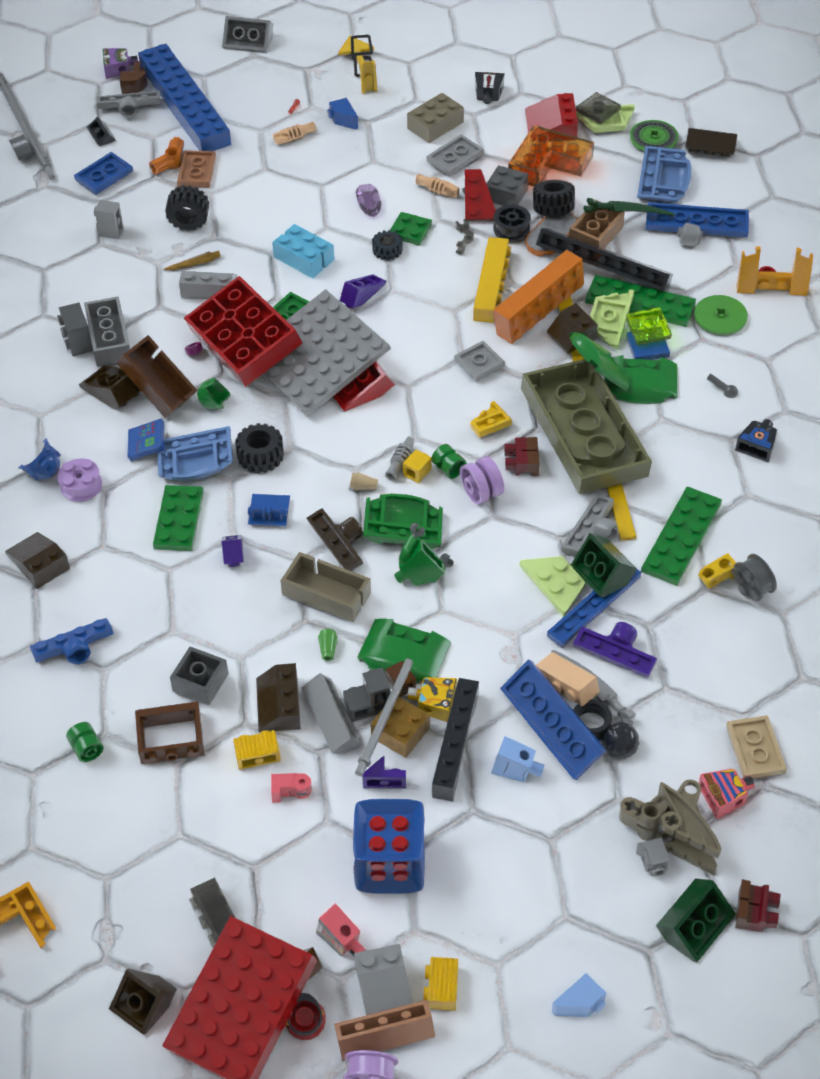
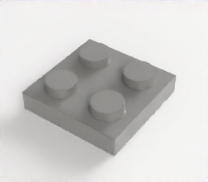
(479, 360)

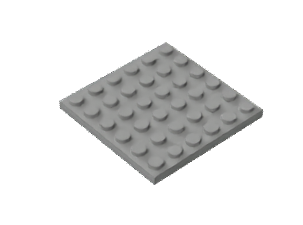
(332, 354)

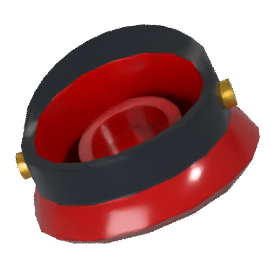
(306, 1018)

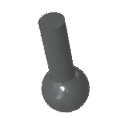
(729, 391)

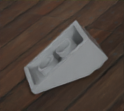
(382, 979)

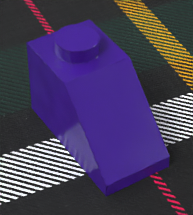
(232, 550)

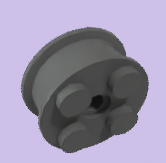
(754, 577)

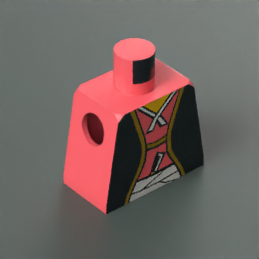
(339, 931)

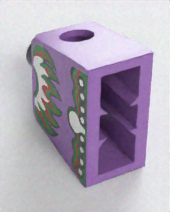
(116, 60)

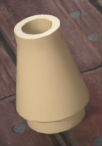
(363, 482)

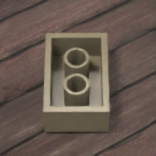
(435, 117)

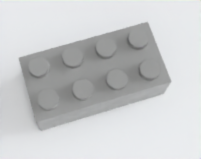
(107, 330)

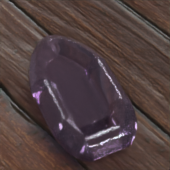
(370, 200)

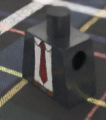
(489, 86)

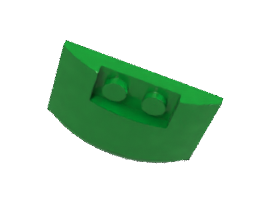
(600, 358)
(648, 380)
(392, 515)
(393, 642)

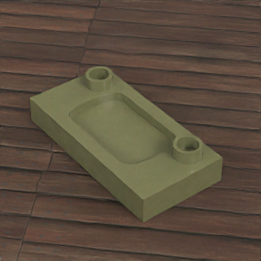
(585, 426)

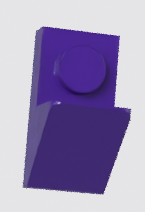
(378, 777)

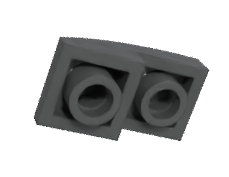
(21, 147)

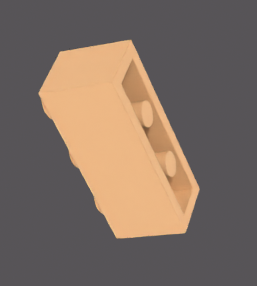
(569, 679)

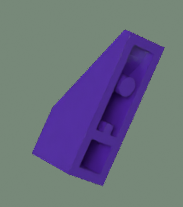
(360, 290)

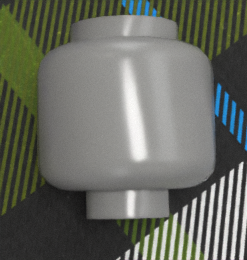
(689, 235)

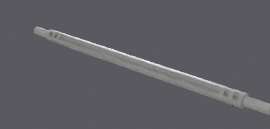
(26, 128)

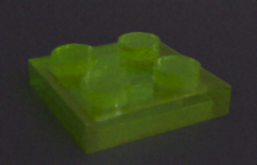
(648, 326)

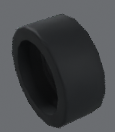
(599, 708)

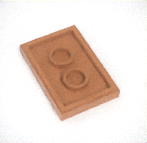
(197, 168)

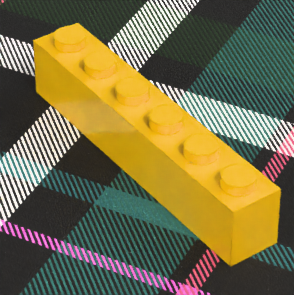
(491, 279)

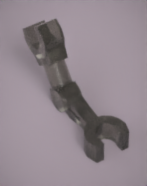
(469, 236)

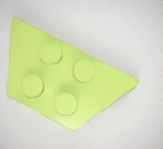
(615, 123)
(610, 316)
(555, 580)

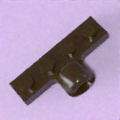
(338, 537)

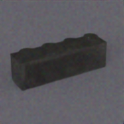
(212, 908)

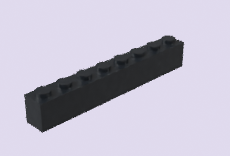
(606, 259)

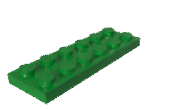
(675, 308)
(681, 536)

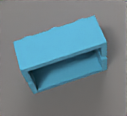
(303, 251)

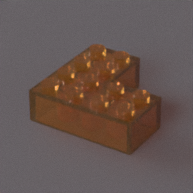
(551, 149)

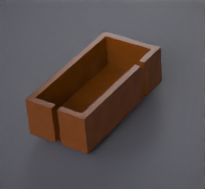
(157, 377)

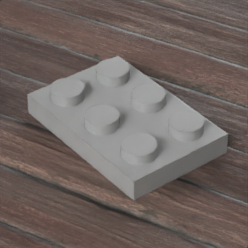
(455, 155)

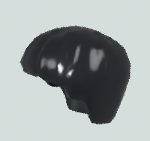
(621, 740)

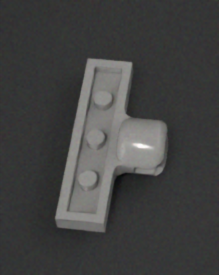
(128, 102)
(594, 522)

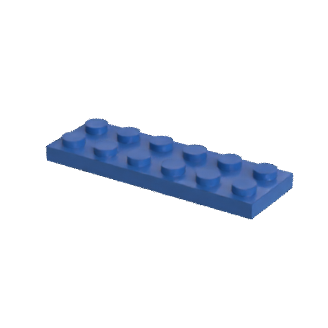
(710, 219)
(553, 719)

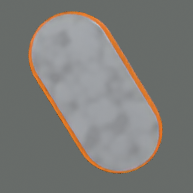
(557, 223)

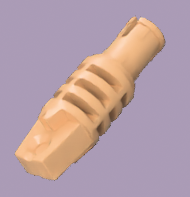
(293, 133)
(438, 186)

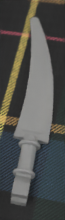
(606, 694)

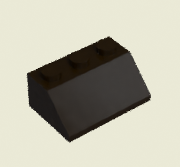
(711, 142)
(278, 699)

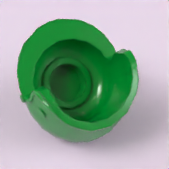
(212, 394)

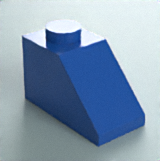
(343, 113)

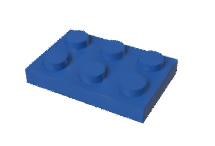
(103, 173)

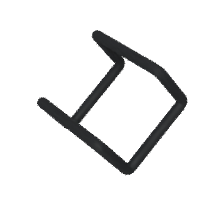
(354, 55)

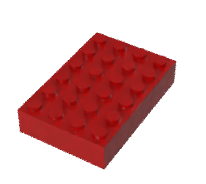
(243, 330)
(240, 1002)

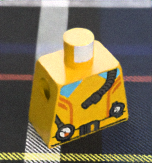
(435, 696)

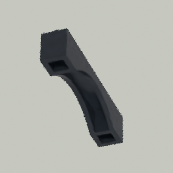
(454, 739)

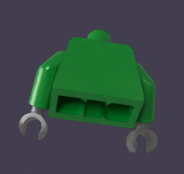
(419, 561)

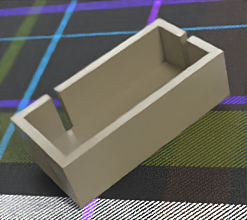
(330, 590)

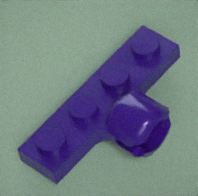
(617, 648)

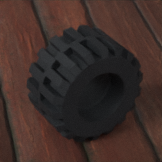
(553, 198)
(183, 217)
(262, 437)

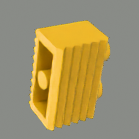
(256, 749)
(442, 983)

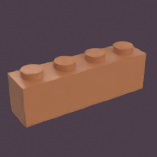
(386, 1029)

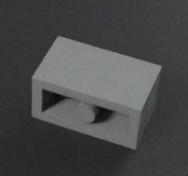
(109, 219)

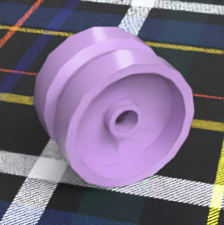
(482, 480)

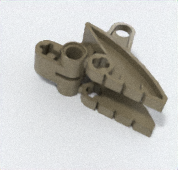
(679, 819)

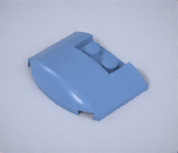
(664, 174)
(196, 455)

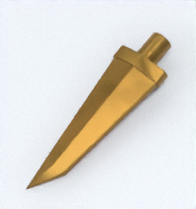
(203, 258)

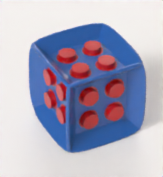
(389, 846)

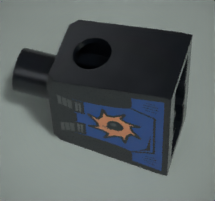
(757, 440)

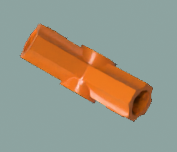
(170, 159)

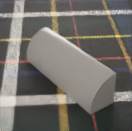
(331, 714)

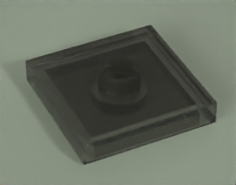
(598, 107)

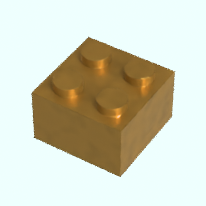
(404, 727)

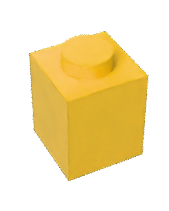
(417, 466)

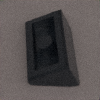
(100, 132)

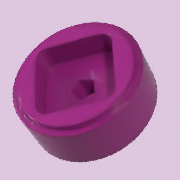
(193, 348)

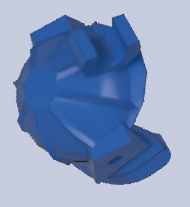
(45, 464)

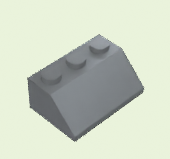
(247, 33)
(203, 284)

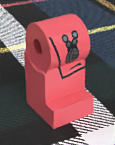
(290, 785)

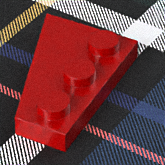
(477, 197)

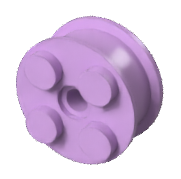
(79, 480)
(370, 1065)

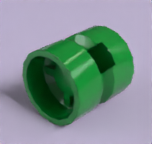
(448, 460)
(84, 741)

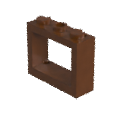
(168, 715)

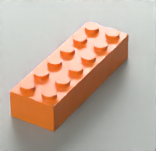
(539, 296)

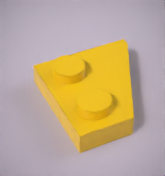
(490, 420)

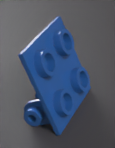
(268, 509)

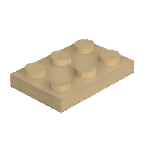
(756, 747)

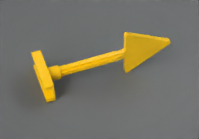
(367, 69)

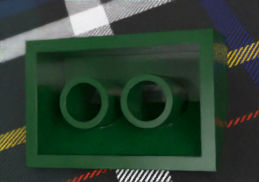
(602, 565)
(696, 919)

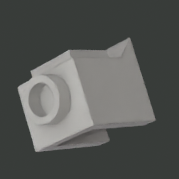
(654, 856)

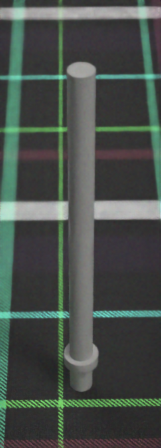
(364, 760)

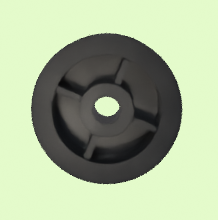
(512, 222)

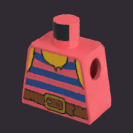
(725, 790)

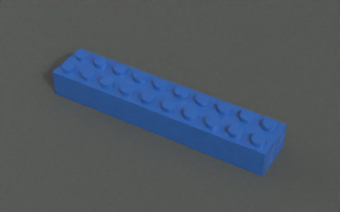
(185, 98)

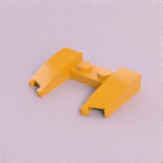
(796, 282)
(26, 903)

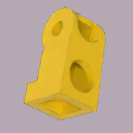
(717, 571)

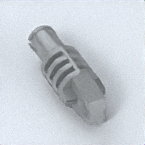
(400, 455)

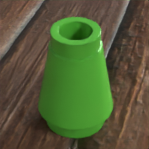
(327, 643)

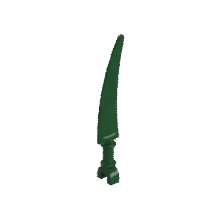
(620, 206)

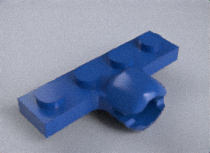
(72, 643)

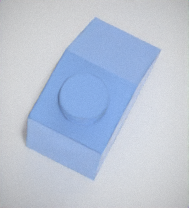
(580, 999)

